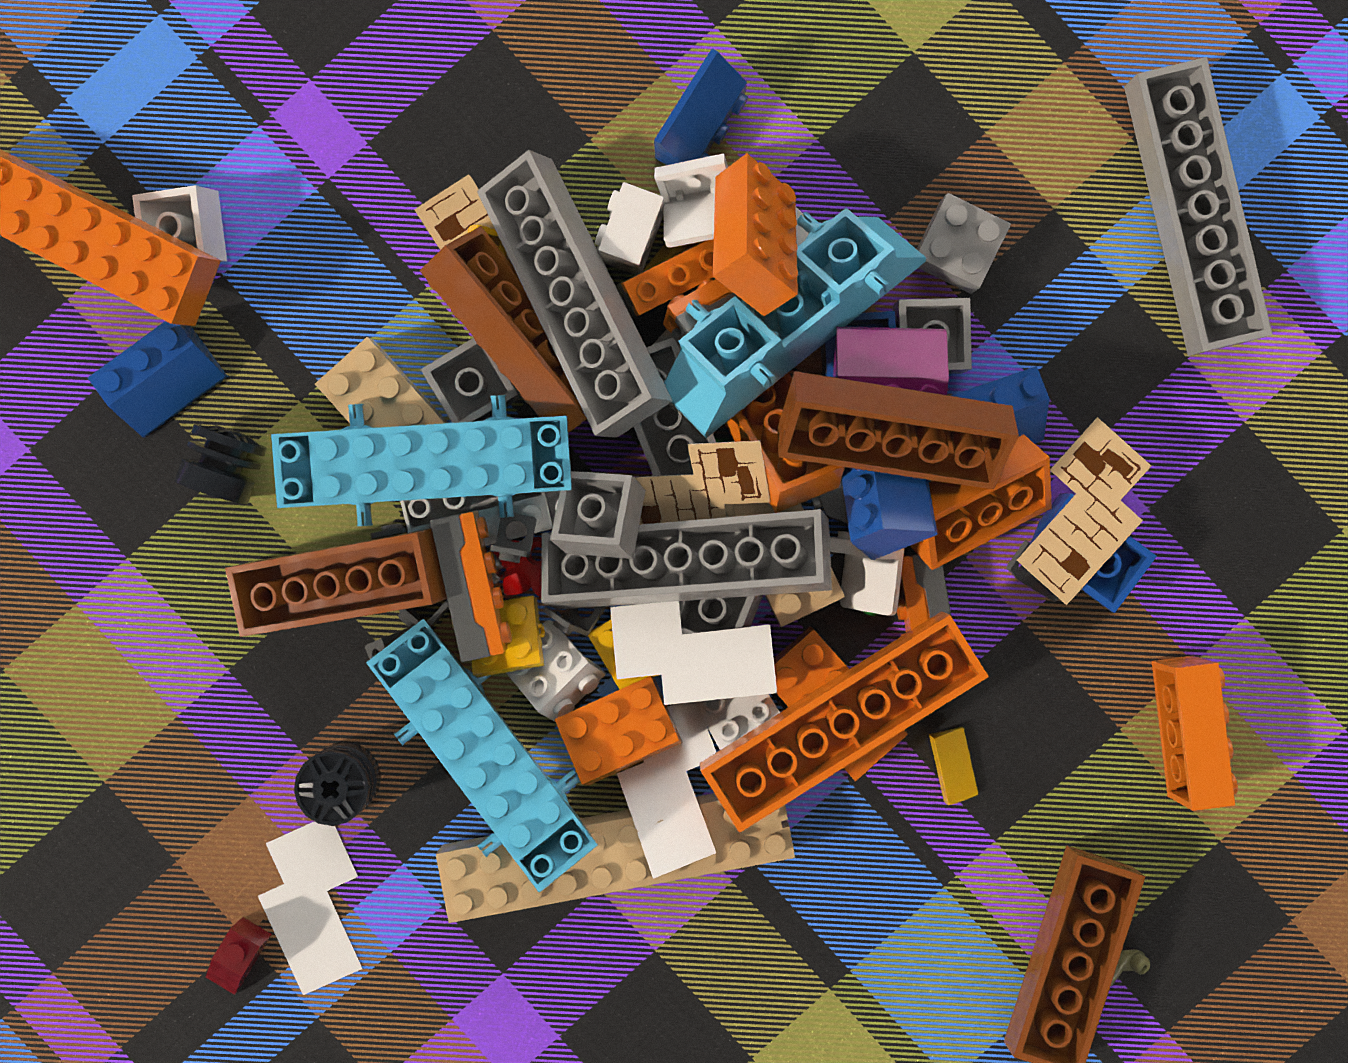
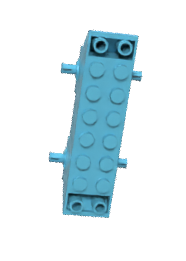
(741, 354)
(422, 461)
(483, 756)

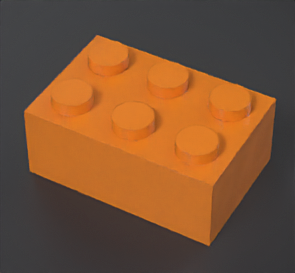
(618, 731)

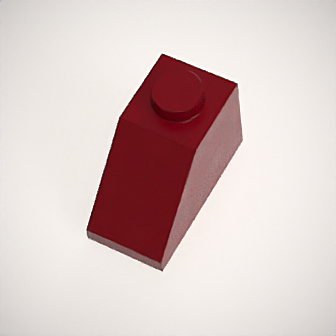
(237, 955)

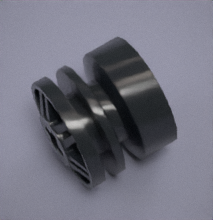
(220, 464)
(357, 778)

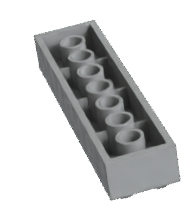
(1197, 206)
(573, 295)
(696, 562)

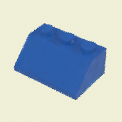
(702, 112)
(157, 377)
(1022, 391)
(887, 511)
(1118, 574)

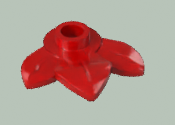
(523, 575)

